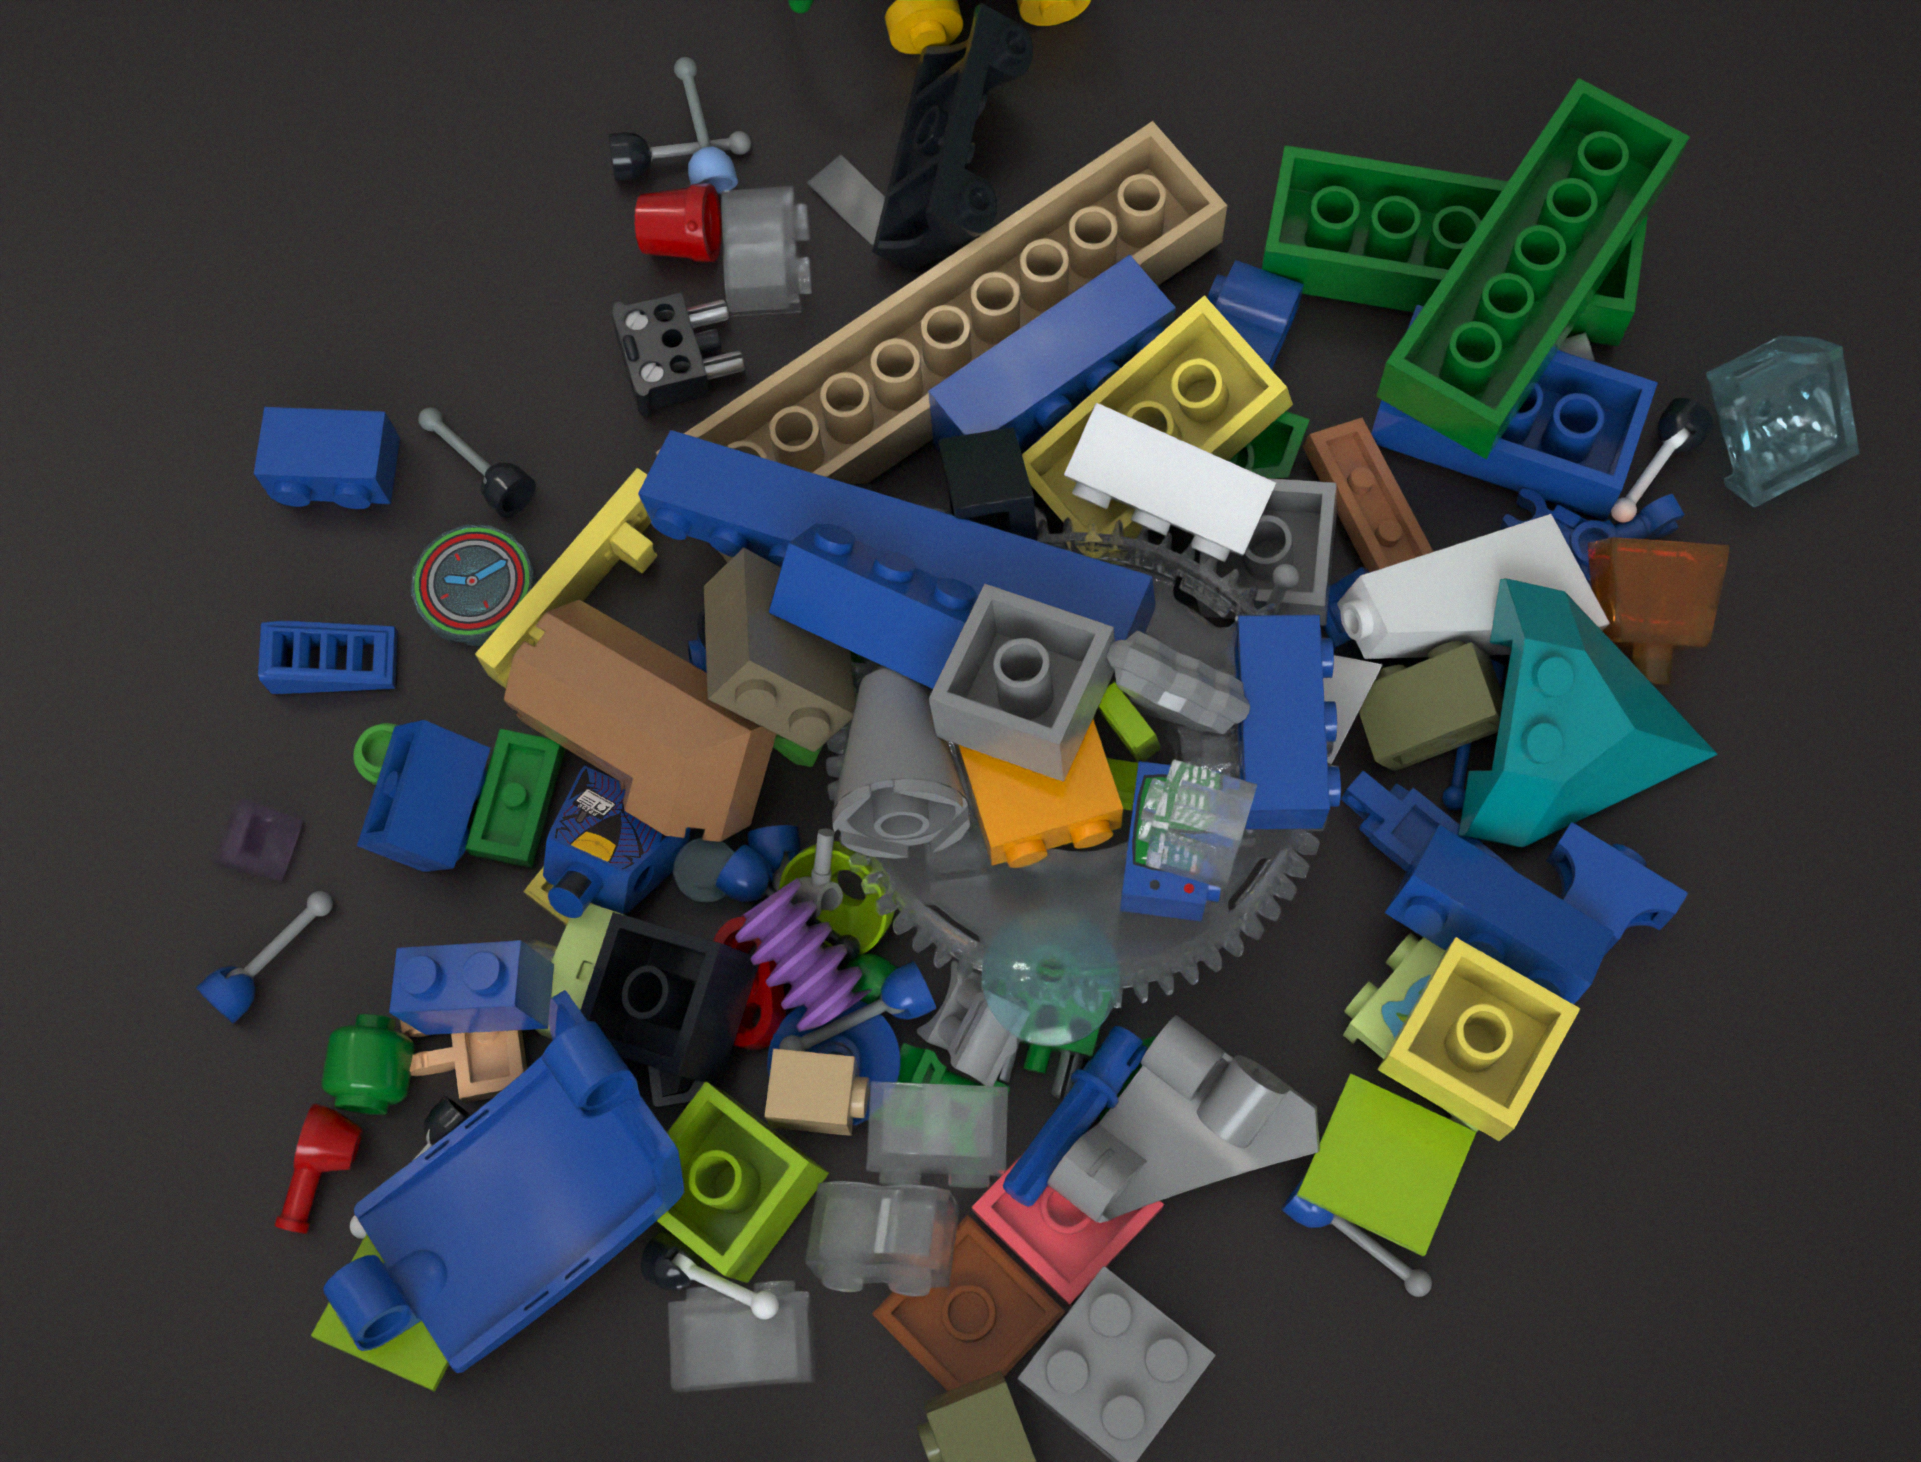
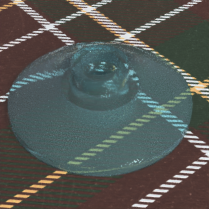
(1044, 1010)

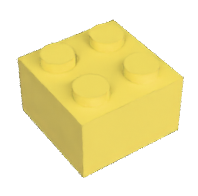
(1479, 1039)

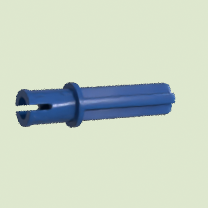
(1092, 1092)

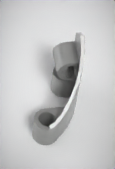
(1183, 1125)

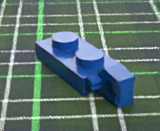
(1399, 819)

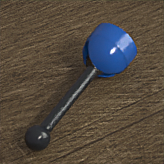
(750, 877)

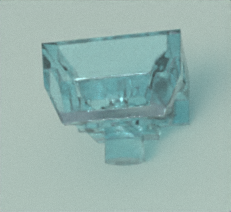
(1783, 415)

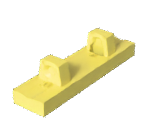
(607, 538)

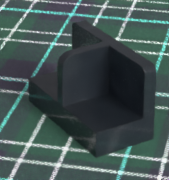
(989, 480)

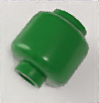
(367, 1065)

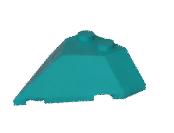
(1572, 724)

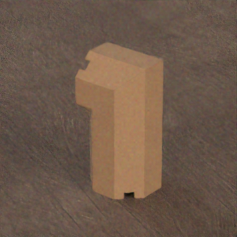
(641, 721)

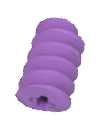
(801, 957)

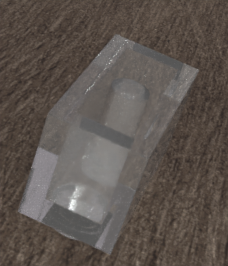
(1195, 822)
(936, 1132)
(725, 1346)

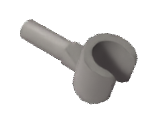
(819, 886)

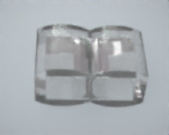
(763, 251)
(882, 1236)

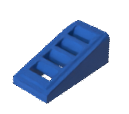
(301, 636)

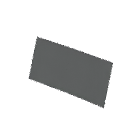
(850, 196)

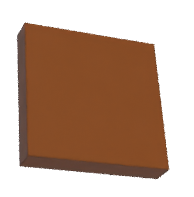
(979, 1321)

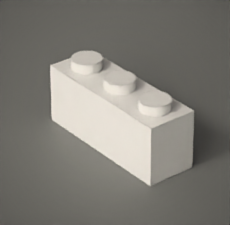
(1167, 483)

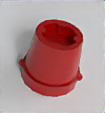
(680, 223)

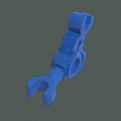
(1652, 522)

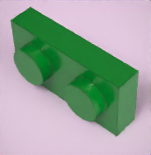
(515, 798)

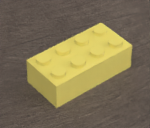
(1187, 382)

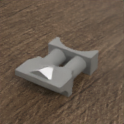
(970, 1030)

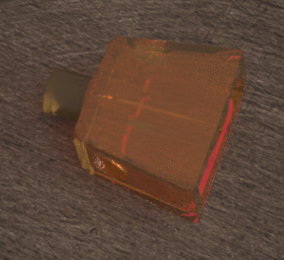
(1657, 596)

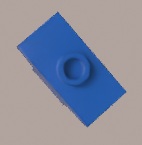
(1612, 883)

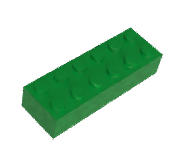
(1394, 231)
(1531, 268)

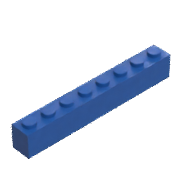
(764, 505)

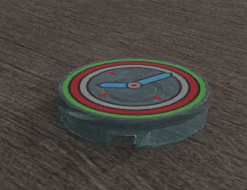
(470, 582)

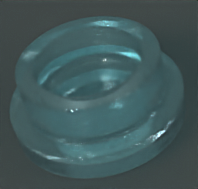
(698, 869)

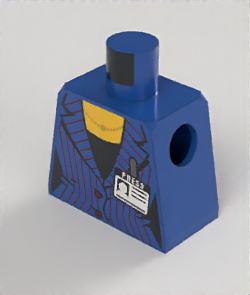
(602, 851)

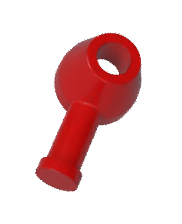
(324, 1145)

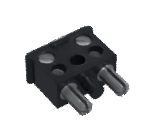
(665, 352)

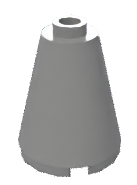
(897, 774)

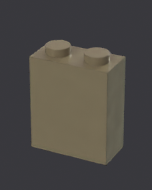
(770, 666)

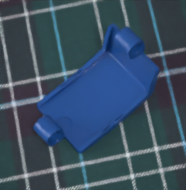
(512, 1203)

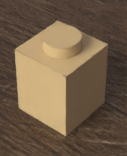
(815, 1092)

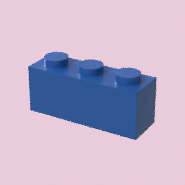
(871, 602)
(1287, 722)
(1474, 897)

